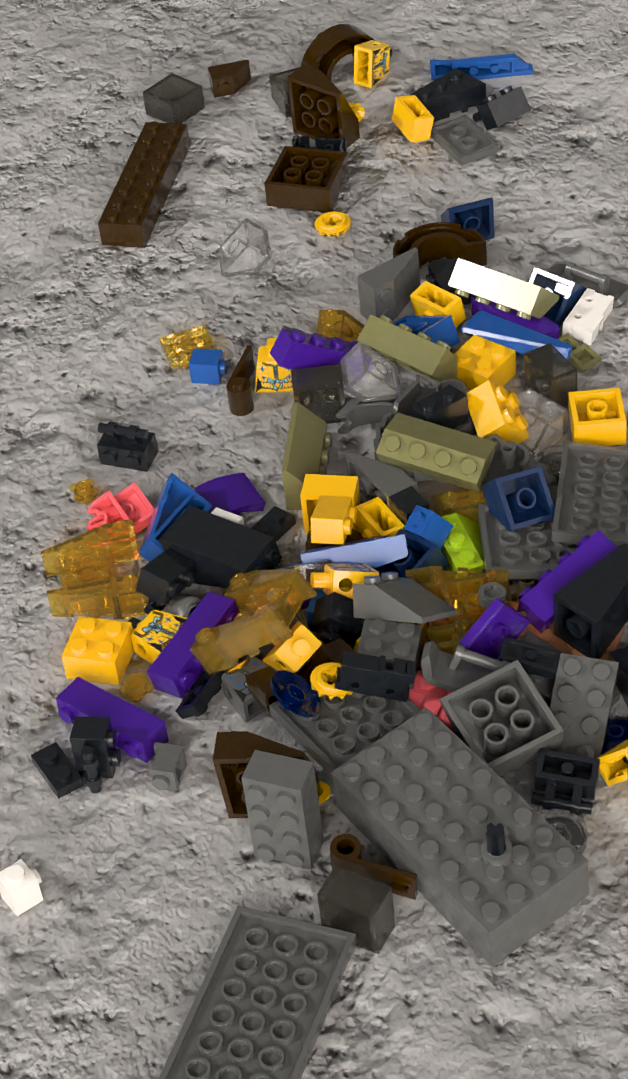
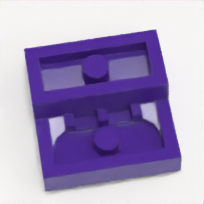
(232, 494)

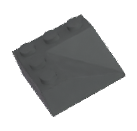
(503, 719)

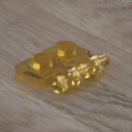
(184, 342)

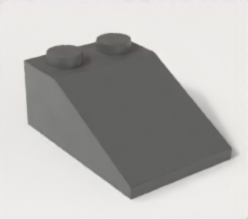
(389, 286)
(377, 478)
(397, 600)

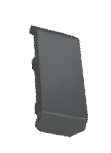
(600, 283)
(456, 670)

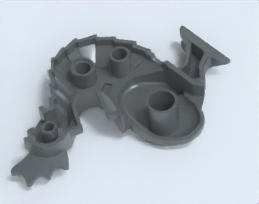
(507, 459)

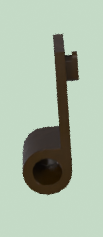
(239, 386)
(346, 854)

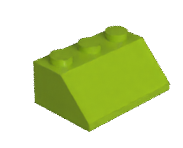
(463, 544)

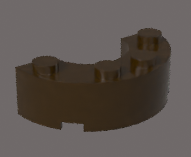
(332, 46)
(443, 240)
(259, 681)

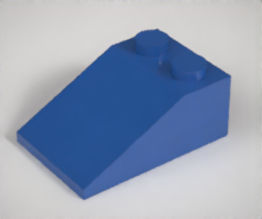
(436, 327)

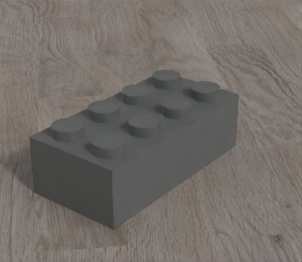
(283, 809)

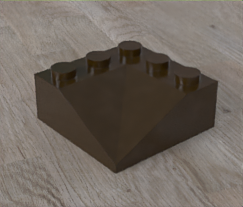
(320, 107)
(306, 179)
(231, 758)

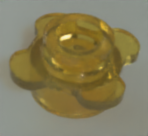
(84, 491)
(136, 687)

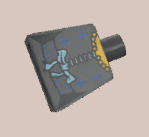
(236, 688)

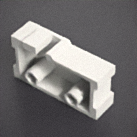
(588, 316)

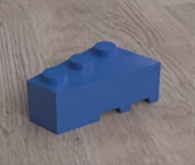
(171, 503)

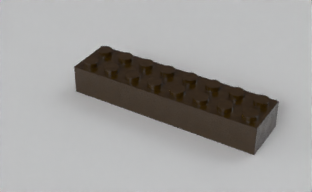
(144, 185)

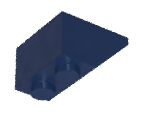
(474, 215)
(567, 290)
(520, 499)
(420, 554)

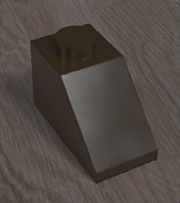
(229, 77)

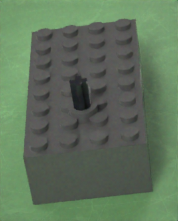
(465, 834)

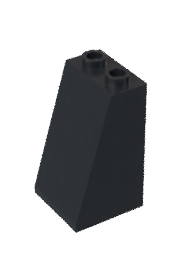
(220, 547)
(594, 605)

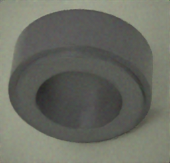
(489, 592)

